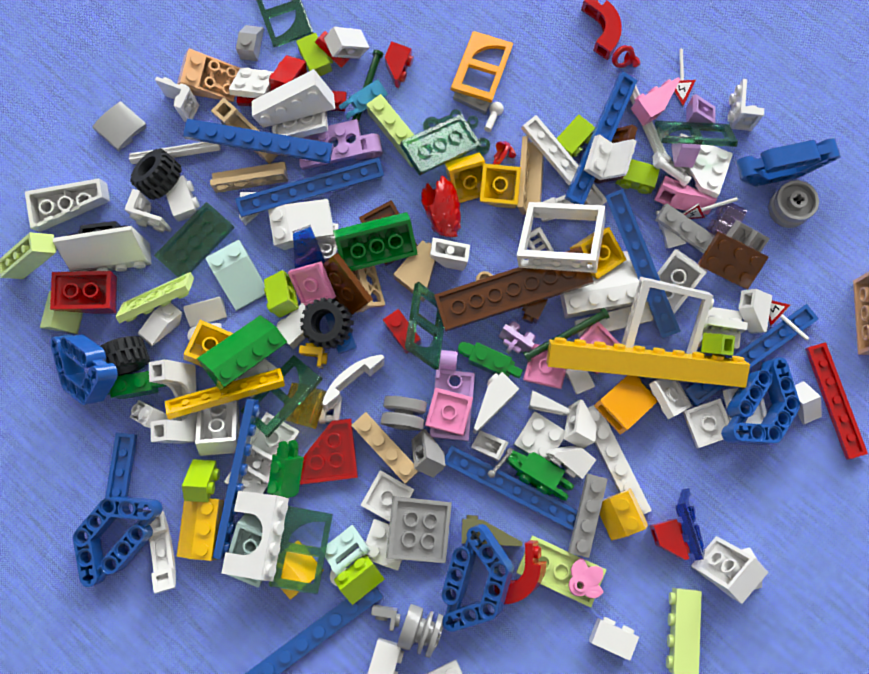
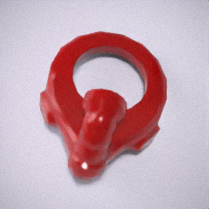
(630, 57)
(502, 150)

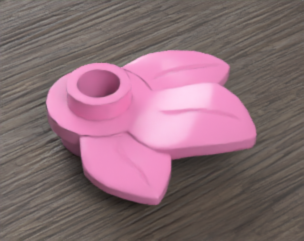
(588, 577)

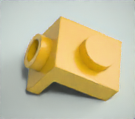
(313, 351)

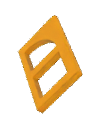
(477, 43)

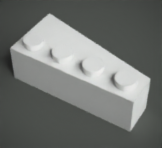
(293, 100)
(62, 202)

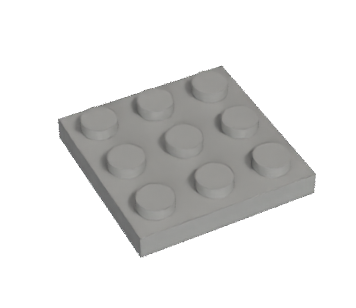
(418, 530)

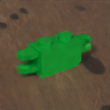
(489, 359)
(133, 386)
(285, 470)
(540, 473)

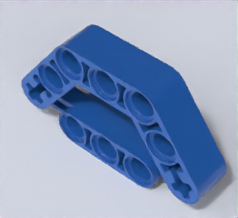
(787, 162)
(74, 354)
(777, 379)
(472, 547)
(103, 565)

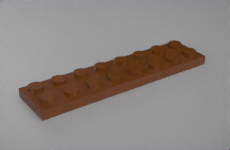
(506, 293)

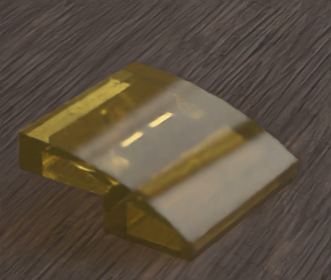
(309, 410)

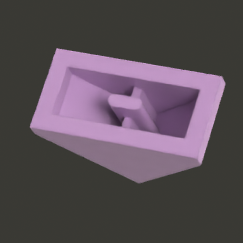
(700, 111)
(685, 154)

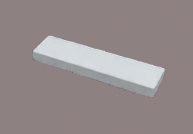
(619, 319)

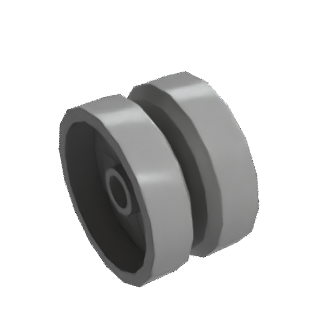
(793, 204)
(403, 416)

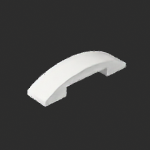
(369, 365)
(162, 556)

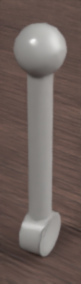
(492, 473)

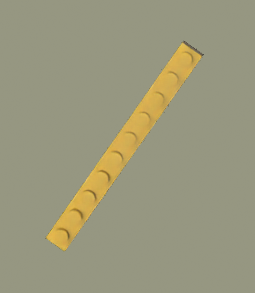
(647, 363)

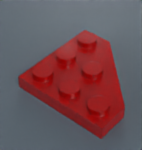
(331, 455)

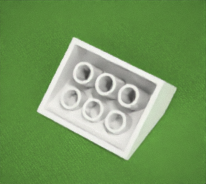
(104, 250)
(611, 291)

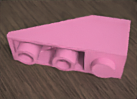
(650, 106)
(682, 197)

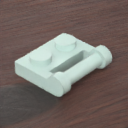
(344, 545)

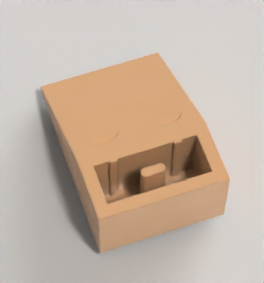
(207, 75)

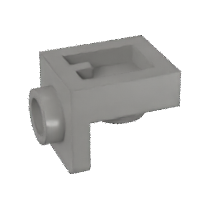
(384, 612)

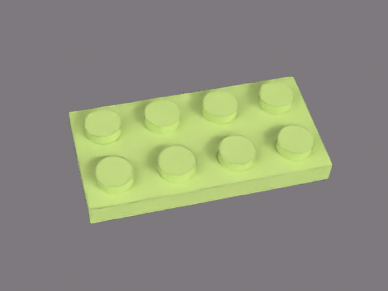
(158, 296)
(559, 570)

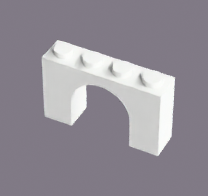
(182, 381)
(263, 560)

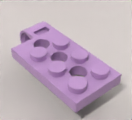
(364, 146)
(446, 370)

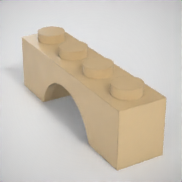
(230, 116)
(385, 447)

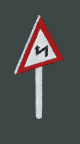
(684, 86)
(697, 212)
(777, 310)

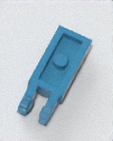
(363, 97)

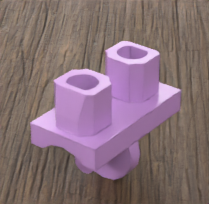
(515, 340)

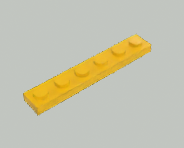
(214, 397)

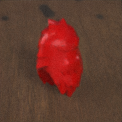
(442, 207)

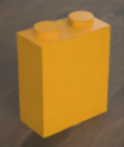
(626, 403)

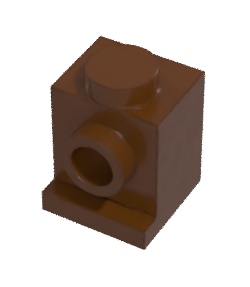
(533, 311)

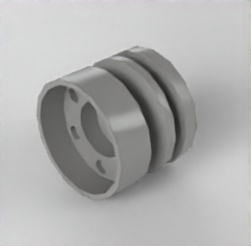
(420, 631)

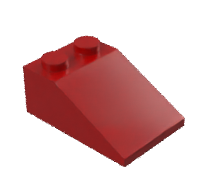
(84, 292)

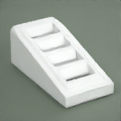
(538, 231)
(544, 404)

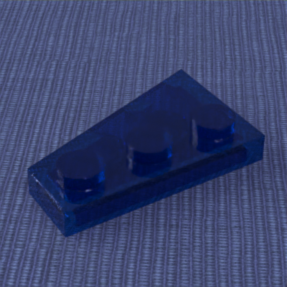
(306, 247)
(688, 527)

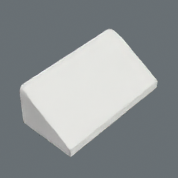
(207, 311)

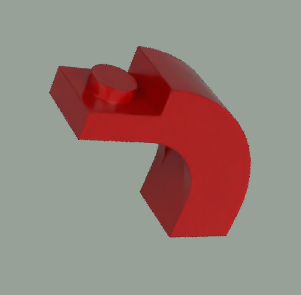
(610, 23)
(531, 577)

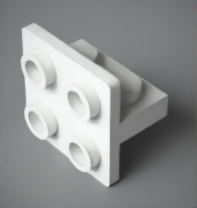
(726, 322)

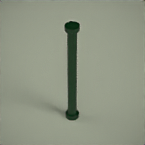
(377, 55)
(567, 334)

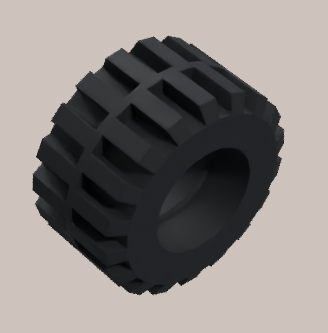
(156, 174)
(312, 320)
(127, 354)

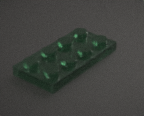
(440, 144)
(194, 240)

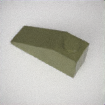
(502, 537)

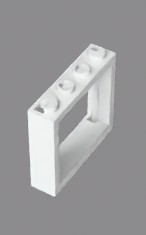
(562, 260)
(639, 302)

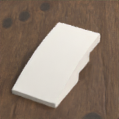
(260, 459)

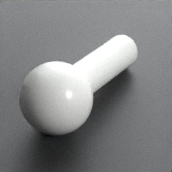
(495, 109)

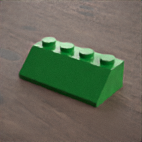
(376, 241)
(241, 351)

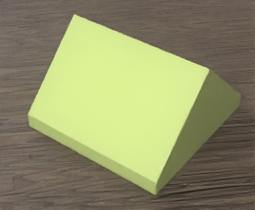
(60, 320)

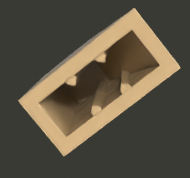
(416, 268)

